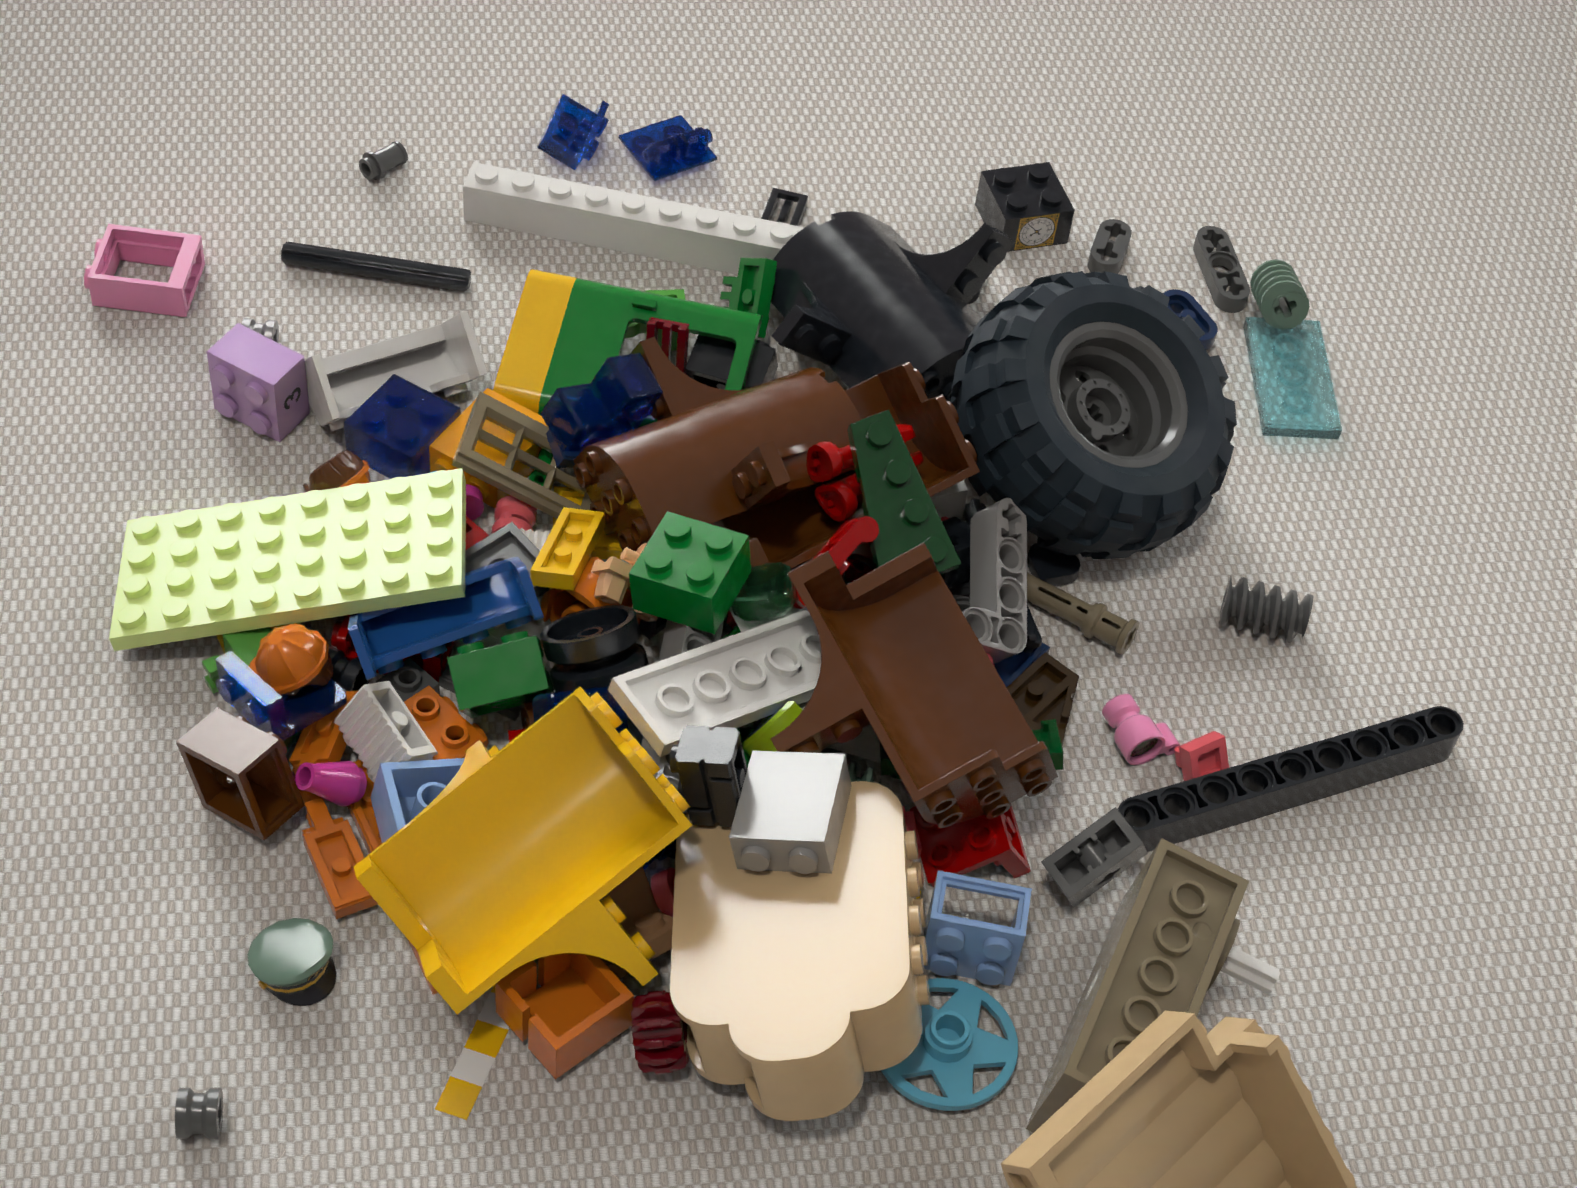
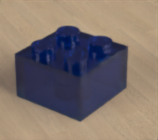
(397, 427)

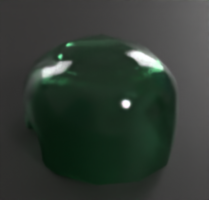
(765, 594)

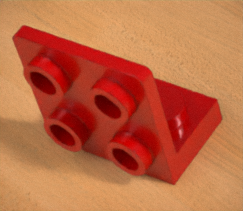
(971, 845)

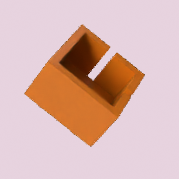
(571, 1012)

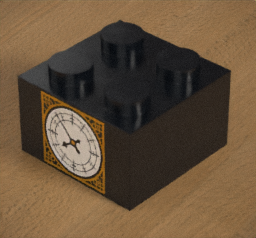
(1026, 205)

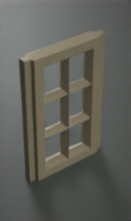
(503, 476)

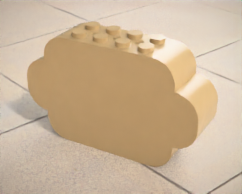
(801, 973)

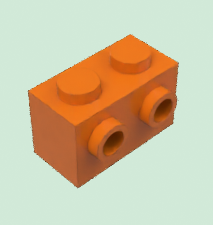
(443, 724)

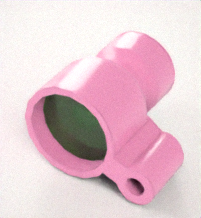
(1135, 733)

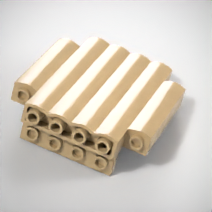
(1186, 1116)

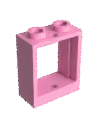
(145, 246)

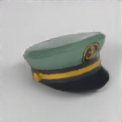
(294, 961)

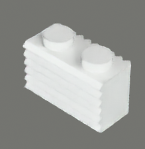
(382, 728)

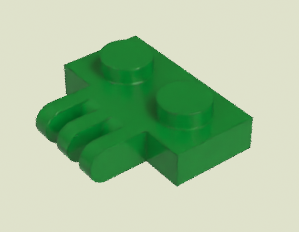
(752, 288)

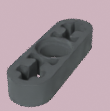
(1217, 282)

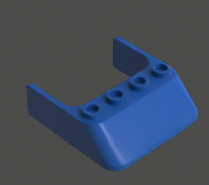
(492, 597)

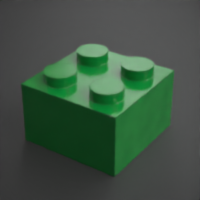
(690, 572)
(499, 675)

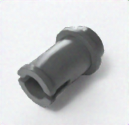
(377, 163)

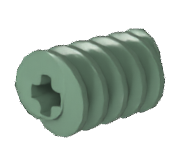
(1279, 294)

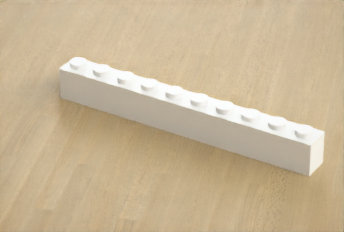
(619, 219)

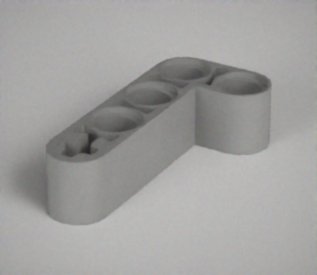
(999, 579)

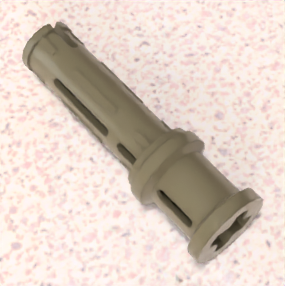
(1092, 619)

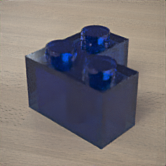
(608, 406)

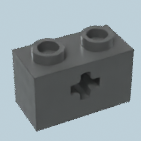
(1094, 857)

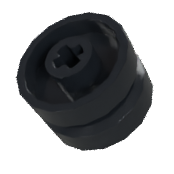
(593, 647)

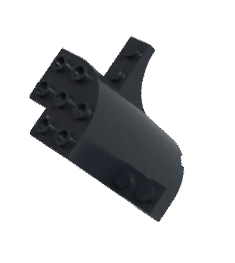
(871, 302)

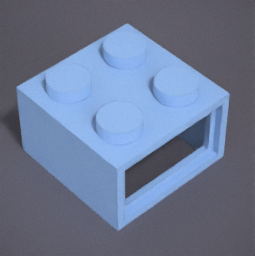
(973, 946)

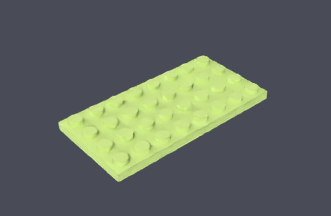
(291, 559)

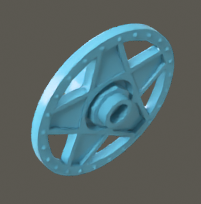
(954, 1047)

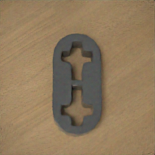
(1104, 247)

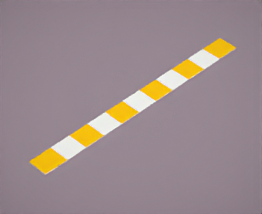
(474, 1061)

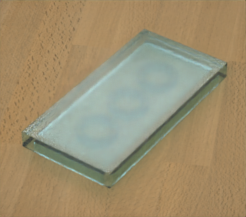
(1292, 380)

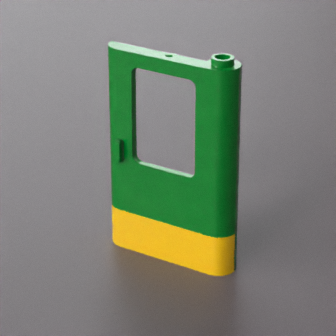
(574, 324)

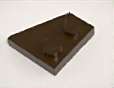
(1045, 693)

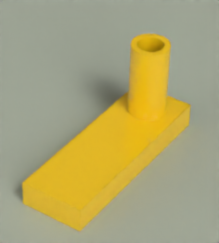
(567, 548)

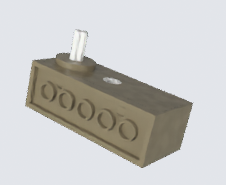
(1157, 957)

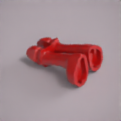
(827, 461)

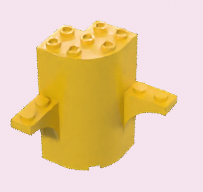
(526, 850)

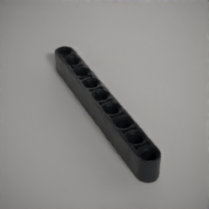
(1293, 777)

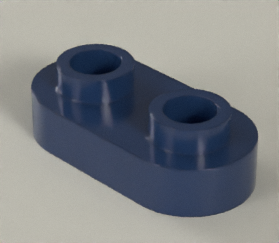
(1183, 304)

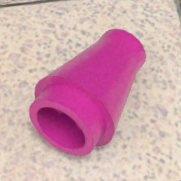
(333, 781)

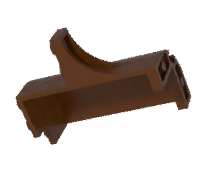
(711, 449)
(798, 526)
(918, 674)

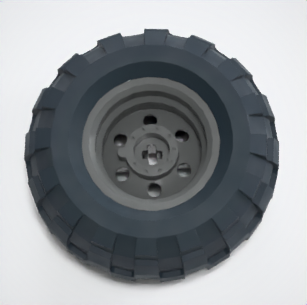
(1061, 440)

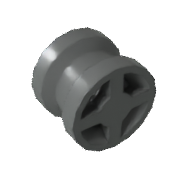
(198, 1113)

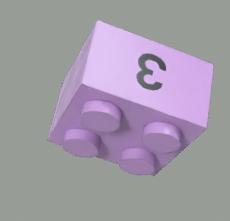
(258, 382)

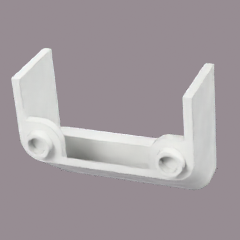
(431, 358)

